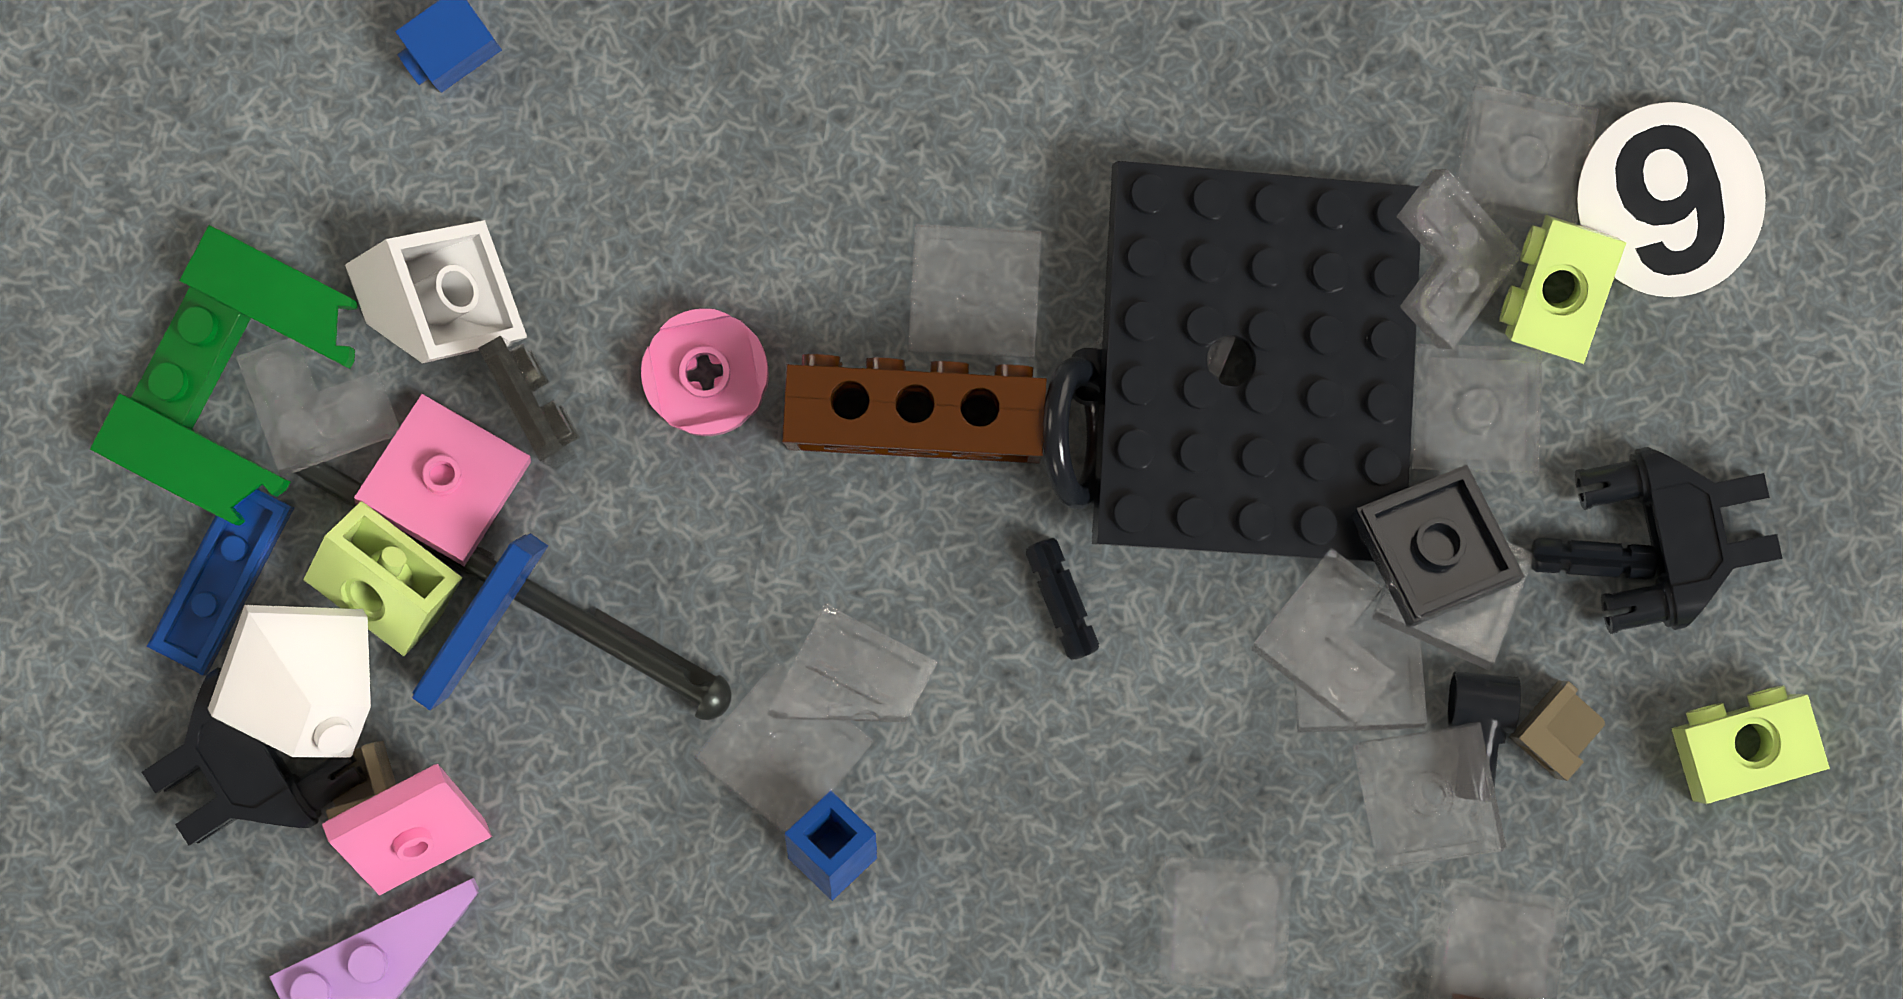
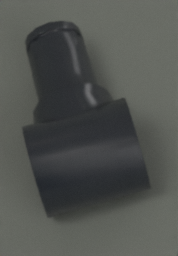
(1487, 700)

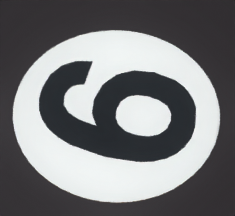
(1677, 193)

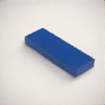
(219, 582)
(479, 620)

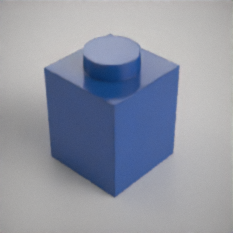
(445, 43)
(831, 845)

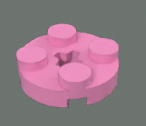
(675, 353)

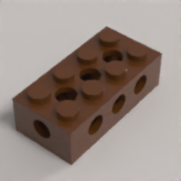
(822, 380)

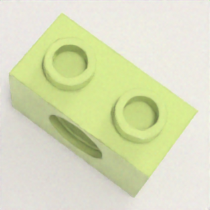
(1566, 326)
(386, 574)
(1787, 745)

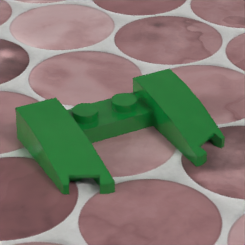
(155, 426)

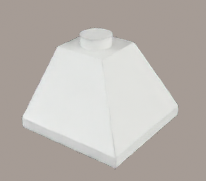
(436, 292)
(297, 679)

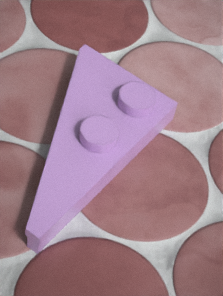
(381, 958)

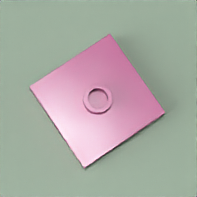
(443, 479)
(407, 829)

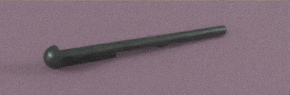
(601, 630)

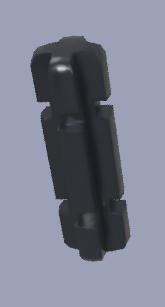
(1594, 558)
(1062, 598)

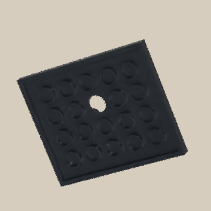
(1323, 420)

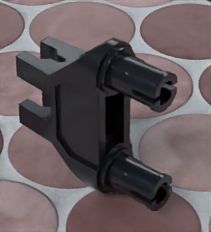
(1684, 529)
(246, 776)

